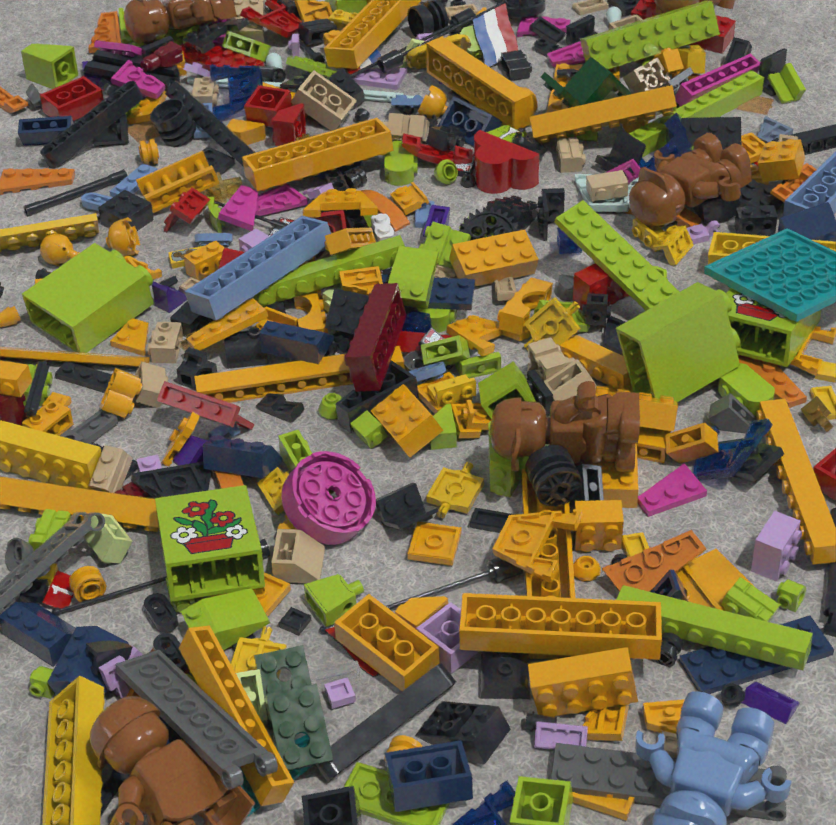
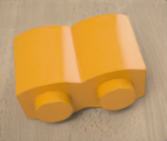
(120, 393)

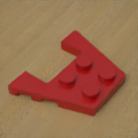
(277, 21)

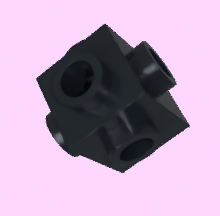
(596, 309)

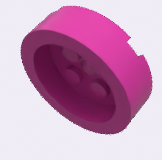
(315, 510)

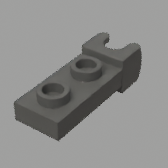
(92, 427)

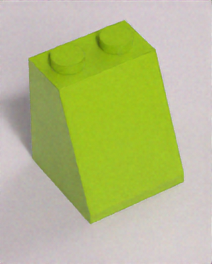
(49, 64)
(504, 385)
(501, 477)

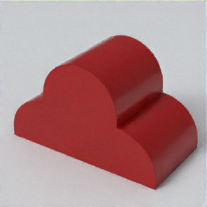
(503, 164)

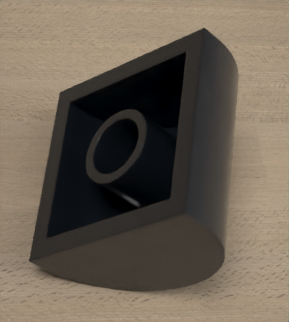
(244, 349)
(505, 675)

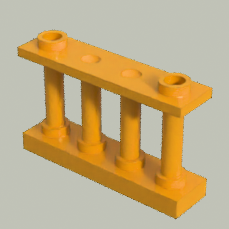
(168, 183)

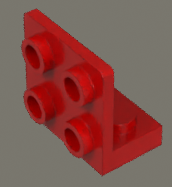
(187, 208)

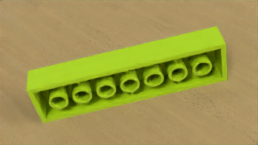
(652, 35)

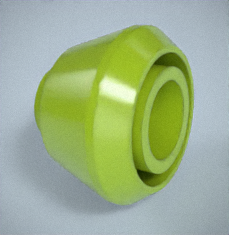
(446, 172)
(328, 406)

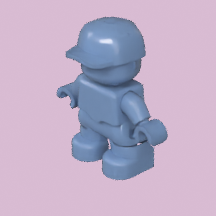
(710, 771)

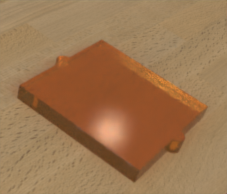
(757, 105)
(143, 131)

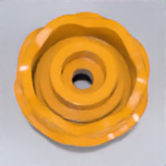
(586, 568)

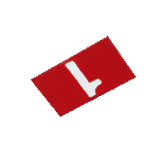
(59, 592)

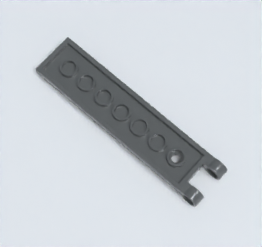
(52, 550)
(196, 717)
(627, 775)

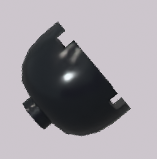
(529, 143)

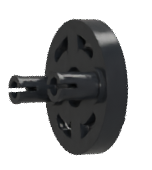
(524, 8)

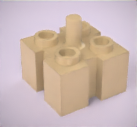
(646, 77)
(408, 124)
(546, 358)

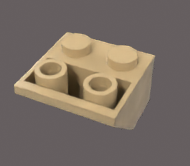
(565, 382)
(297, 557)

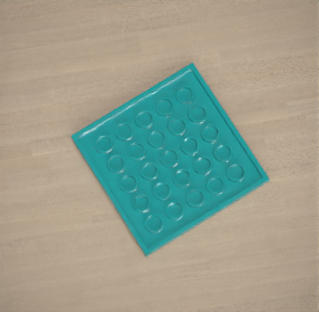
(781, 273)

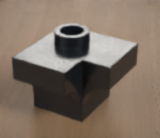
(194, 364)

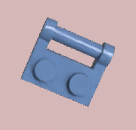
(402, 101)

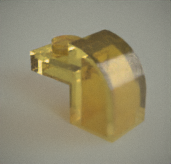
(225, 189)

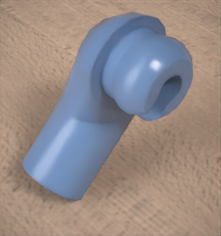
(223, 430)

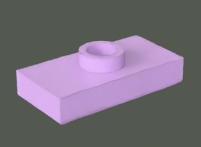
(551, 733)

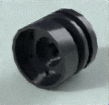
(427, 17)
(173, 122)
(553, 475)

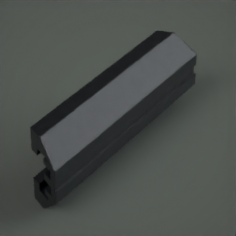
(107, 64)

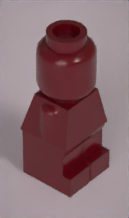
(163, 57)

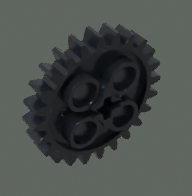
(479, 224)

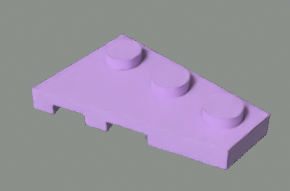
(377, 78)

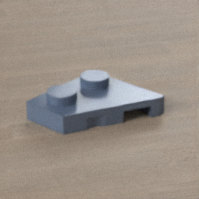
(772, 129)

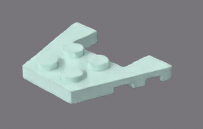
(612, 205)

